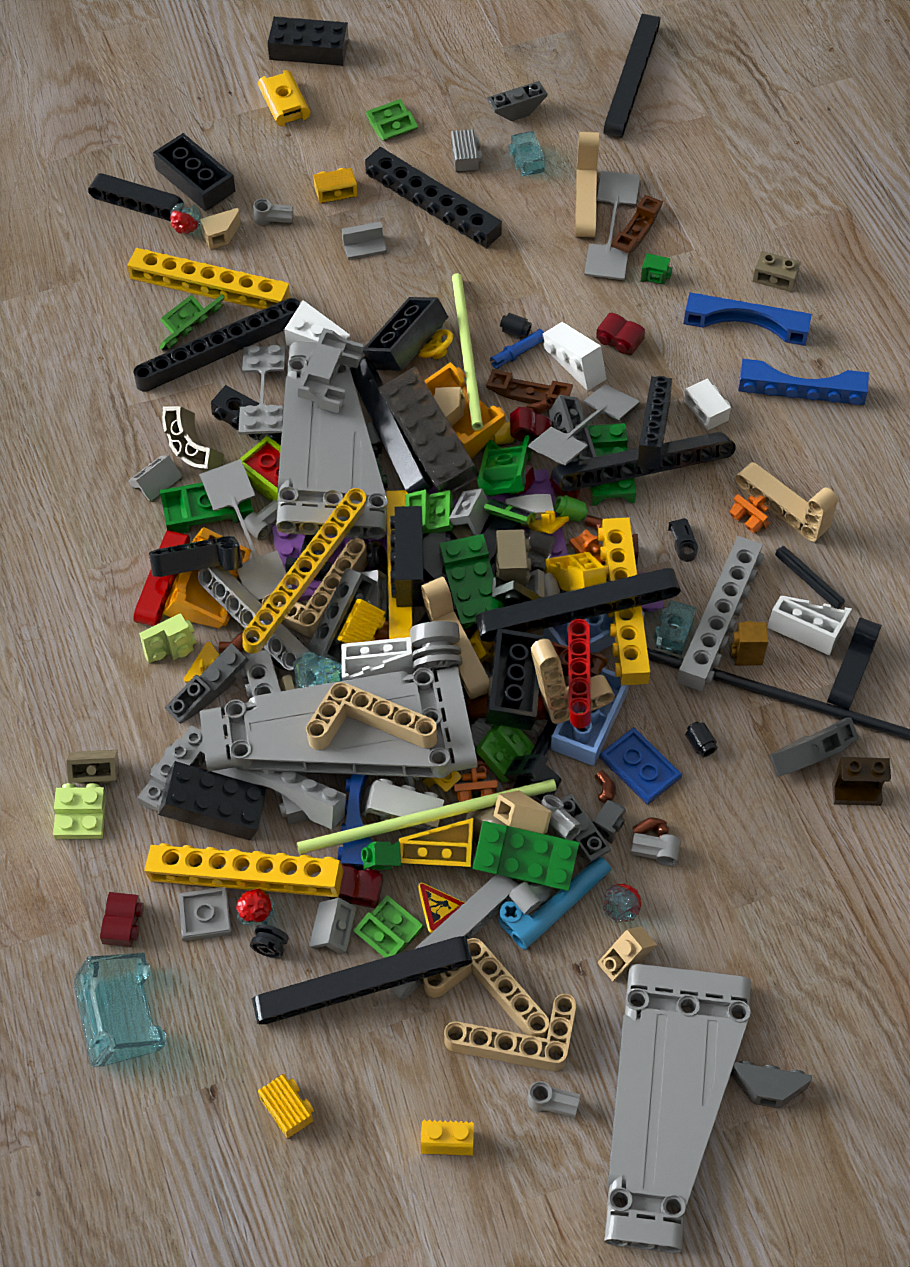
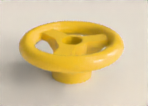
(435, 347)

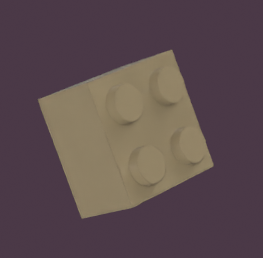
(512, 556)

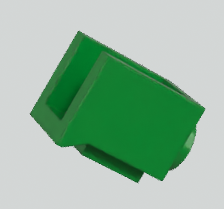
(656, 269)
(381, 855)

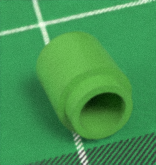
(570, 507)

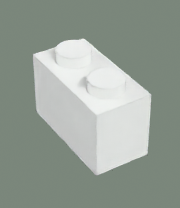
(707, 404)

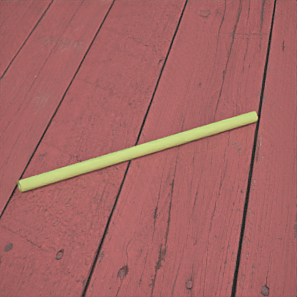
(467, 353)
(418, 818)

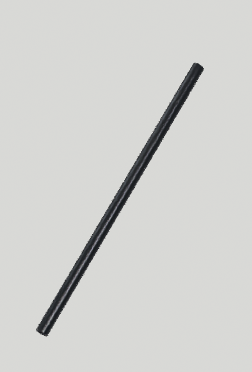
(789, 697)

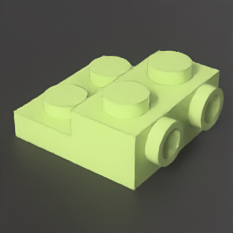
(168, 637)
(79, 812)

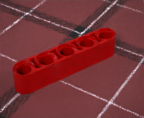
(157, 589)
(579, 642)

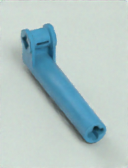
(527, 929)

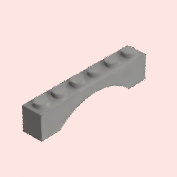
(318, 801)

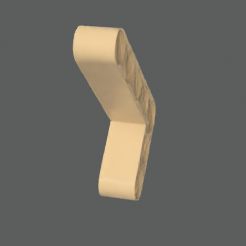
(586, 184)
(807, 518)
(440, 608)
(314, 610)
(552, 684)
(370, 715)
(492, 984)
(518, 1041)

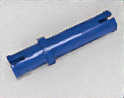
(511, 353)

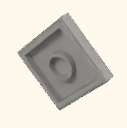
(204, 914)

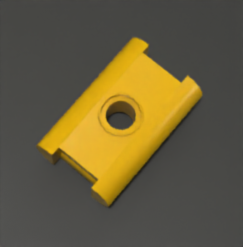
(284, 98)

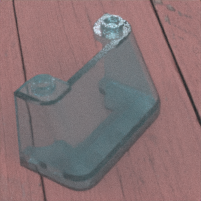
(116, 1009)

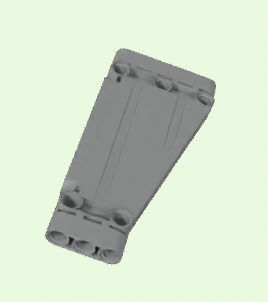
(325, 458)
(275, 735)
(668, 1096)

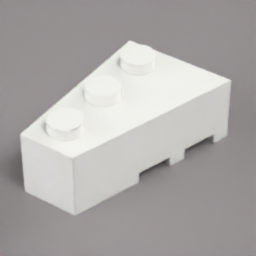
(308, 324)
(576, 354)
(809, 623)
(376, 658)
(394, 801)

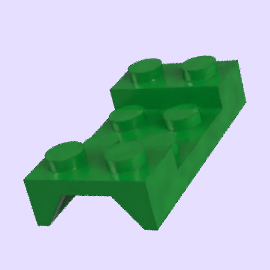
(609, 440)
(504, 468)
(191, 506)
(469, 577)
(526, 855)

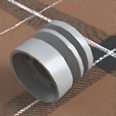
(436, 645)

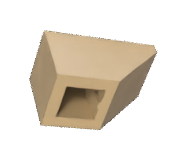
(220, 228)
(451, 402)
(522, 812)
(628, 950)

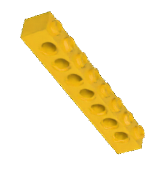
(206, 279)
(637, 670)
(183, 872)

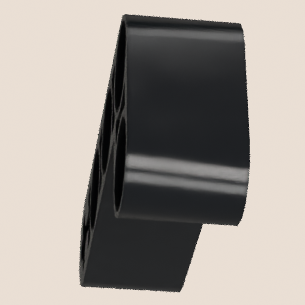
(196, 556)
(854, 663)

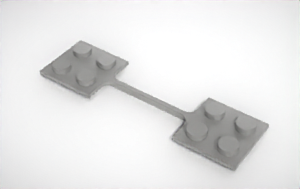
(603, 259)
(262, 417)
(563, 446)
(229, 487)

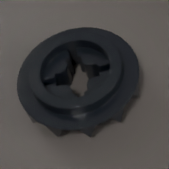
(377, 557)

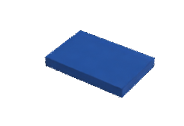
(640, 766)

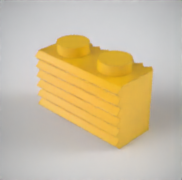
(335, 185)
(362, 623)
(286, 1106)
(447, 1137)

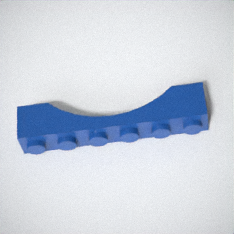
(709, 310)
(761, 378)
(351, 851)

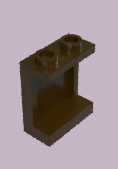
(860, 781)

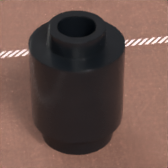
(515, 325)
(701, 739)

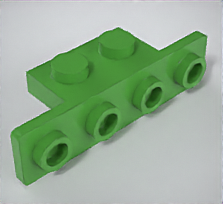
(184, 316)

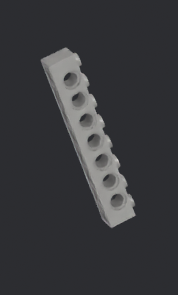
(720, 614)
(261, 665)

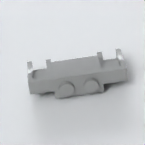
(322, 369)
(187, 751)

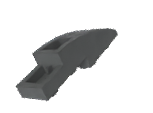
(208, 686)
(814, 747)

